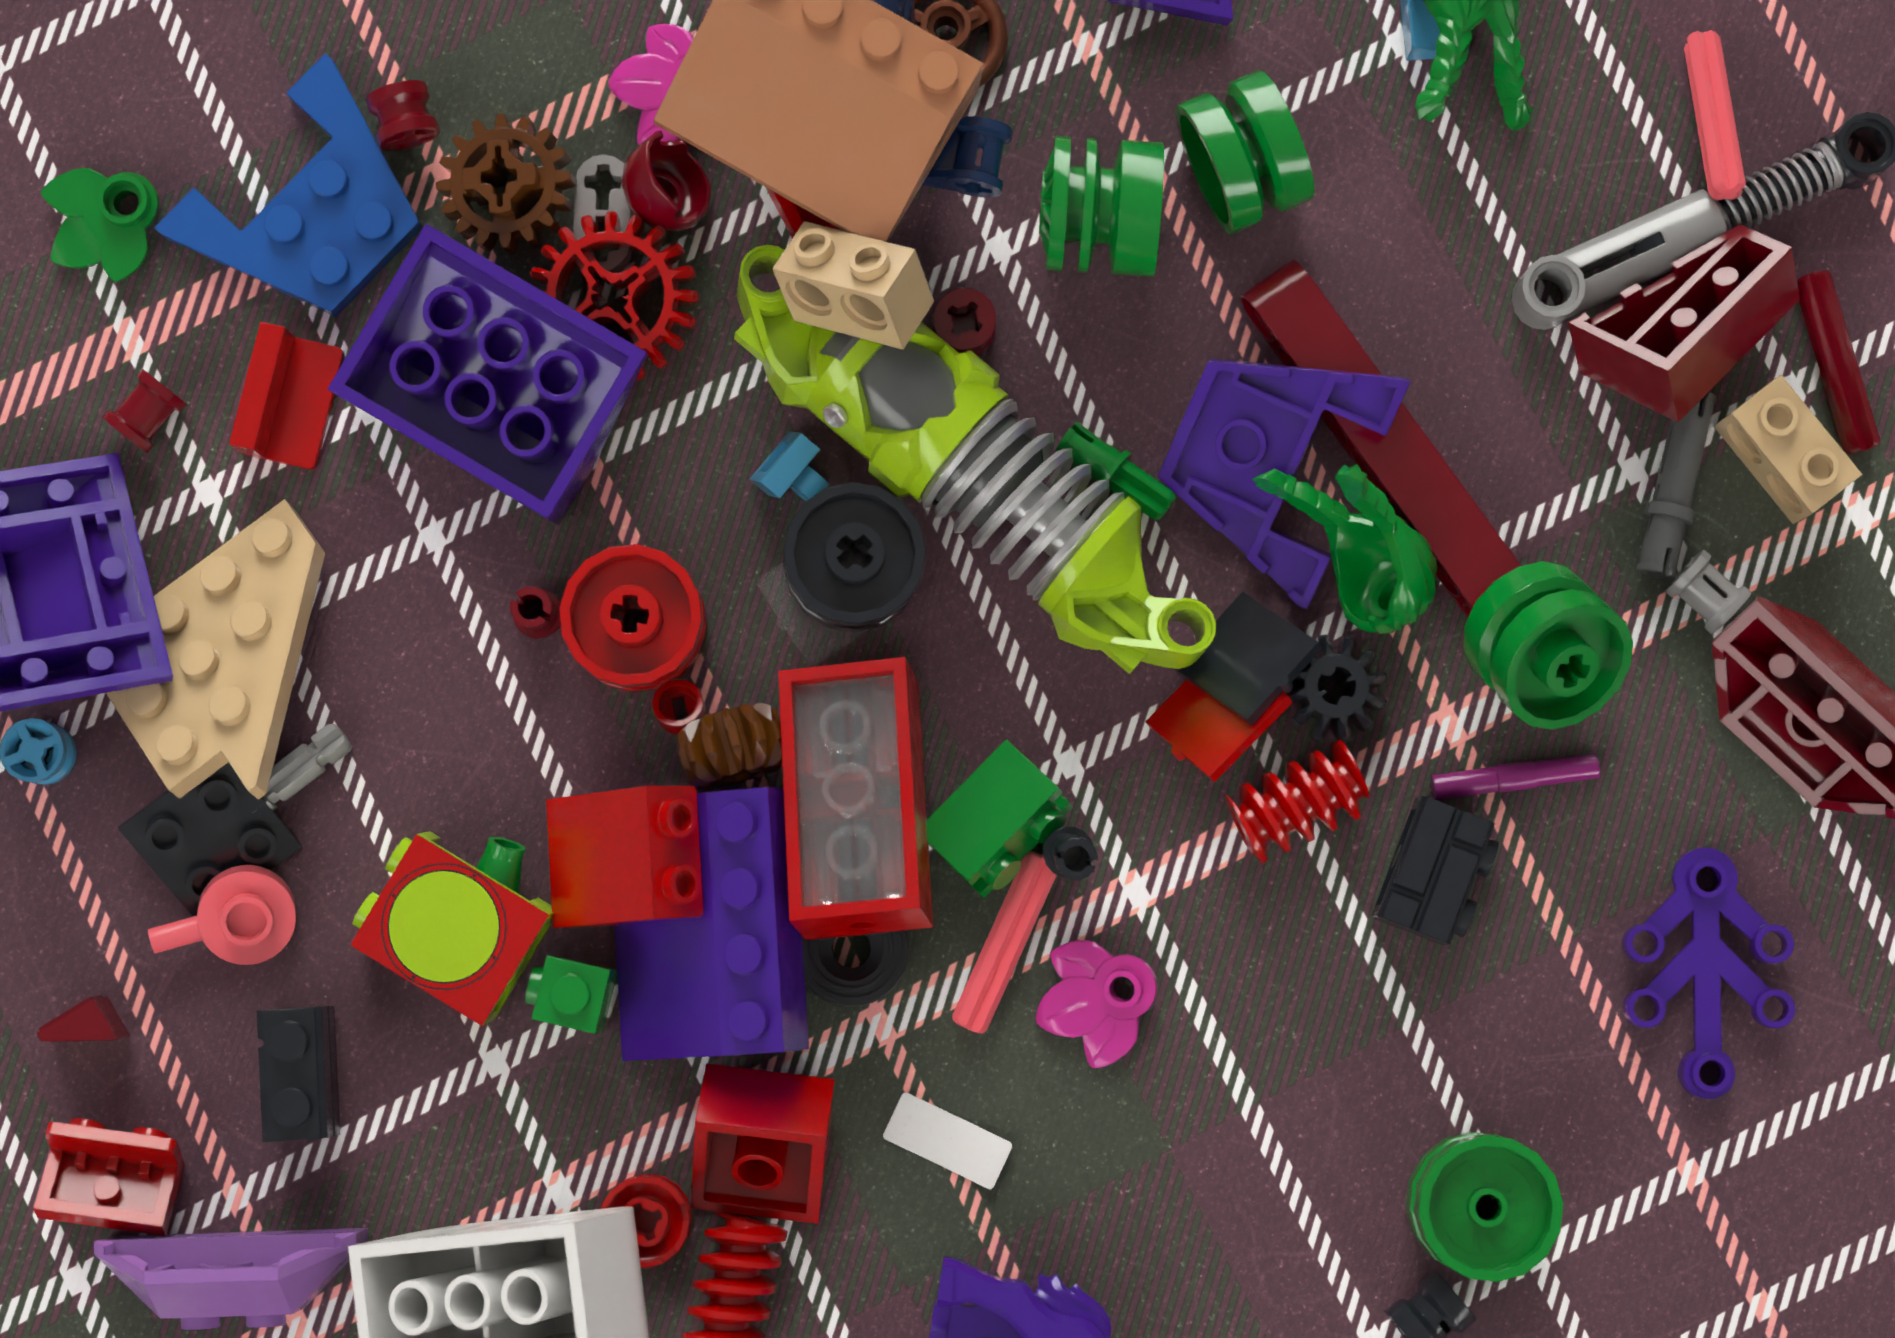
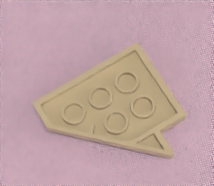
(233, 656)

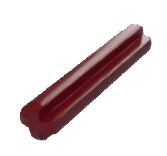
(1837, 363)

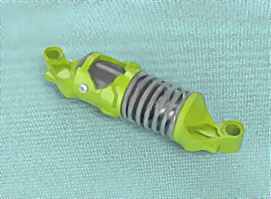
(953, 438)

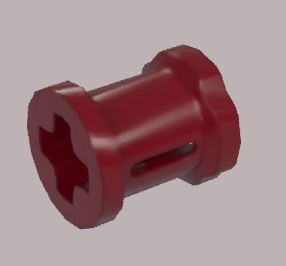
(144, 411)

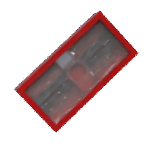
(854, 799)

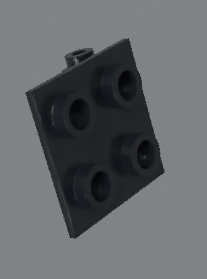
(207, 833)

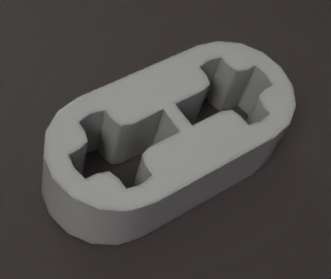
(587, 203)

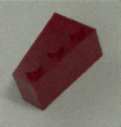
(1690, 326)

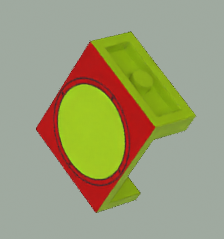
(451, 928)

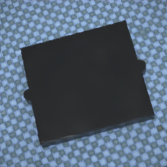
(1251, 659)

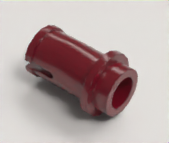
(539, 627)

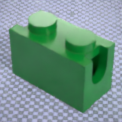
(996, 819)

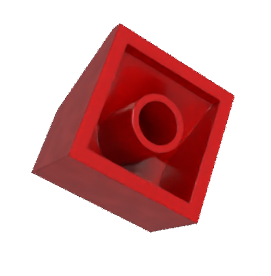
(761, 1143)

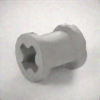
(1708, 591)

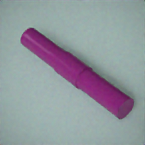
(1515, 776)

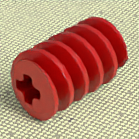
(1299, 800)
(737, 1278)

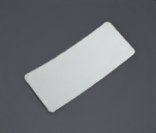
(947, 1140)

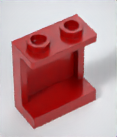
(624, 856)

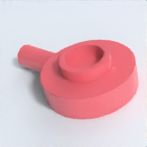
(240, 917)

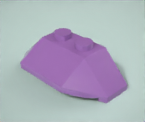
(229, 1272)

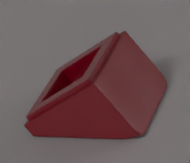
(87, 1021)

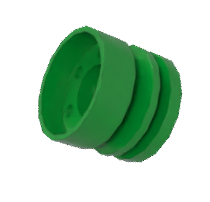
(1104, 206)

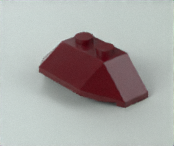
(1808, 708)

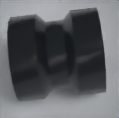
(1430, 1311)

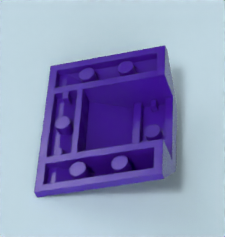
(73, 586)

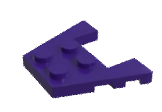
(1261, 420)

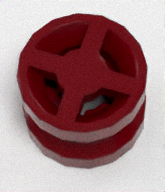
(402, 115)
(962, 331)

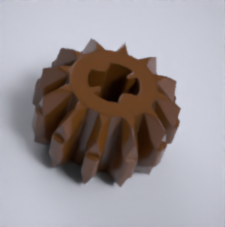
(731, 746)

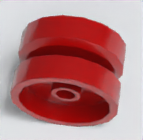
(624, 582)

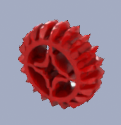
(636, 279)

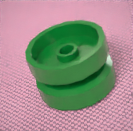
(1245, 151)
(1547, 645)
(1521, 1219)

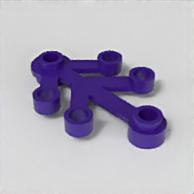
(1707, 961)

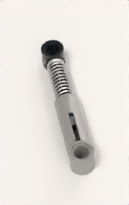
(1697, 219)

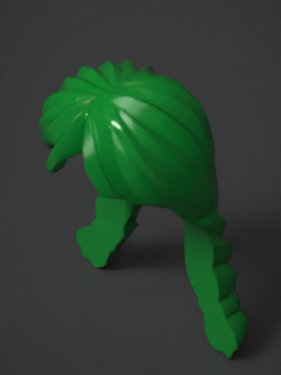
(1455, 24)
(1378, 560)

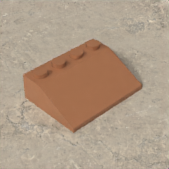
(822, 103)

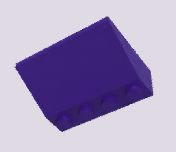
(490, 374)
(738, 969)

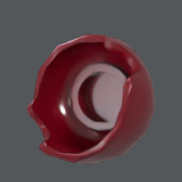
(666, 184)

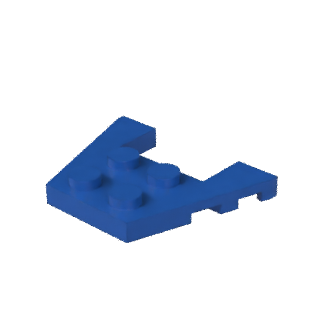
(327, 224)

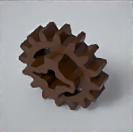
(485, 166)

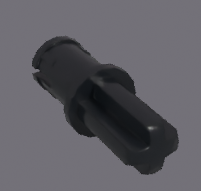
(1069, 853)

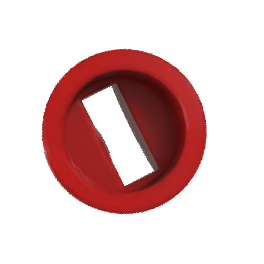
(664, 708)

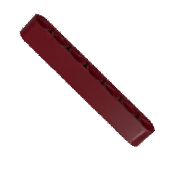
(1404, 463)

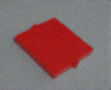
(1206, 730)

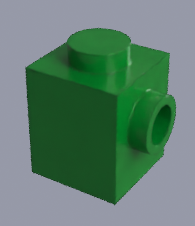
(571, 994)

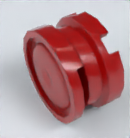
(660, 1215)

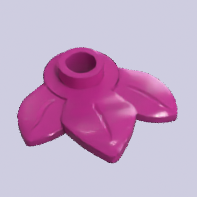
(647, 77)
(1088, 1004)

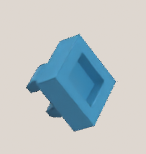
(789, 468)

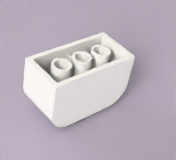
(505, 1279)

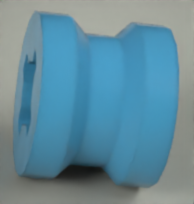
(26, 747)

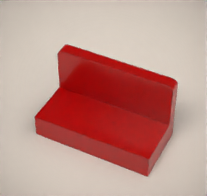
(286, 398)

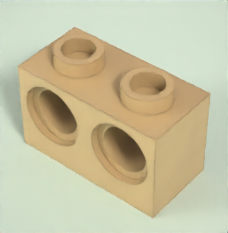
(853, 285)
(1787, 450)

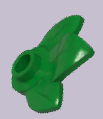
(94, 224)

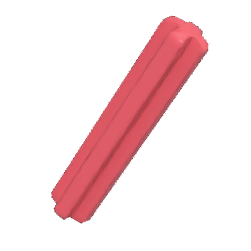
(1714, 115)
(1004, 944)

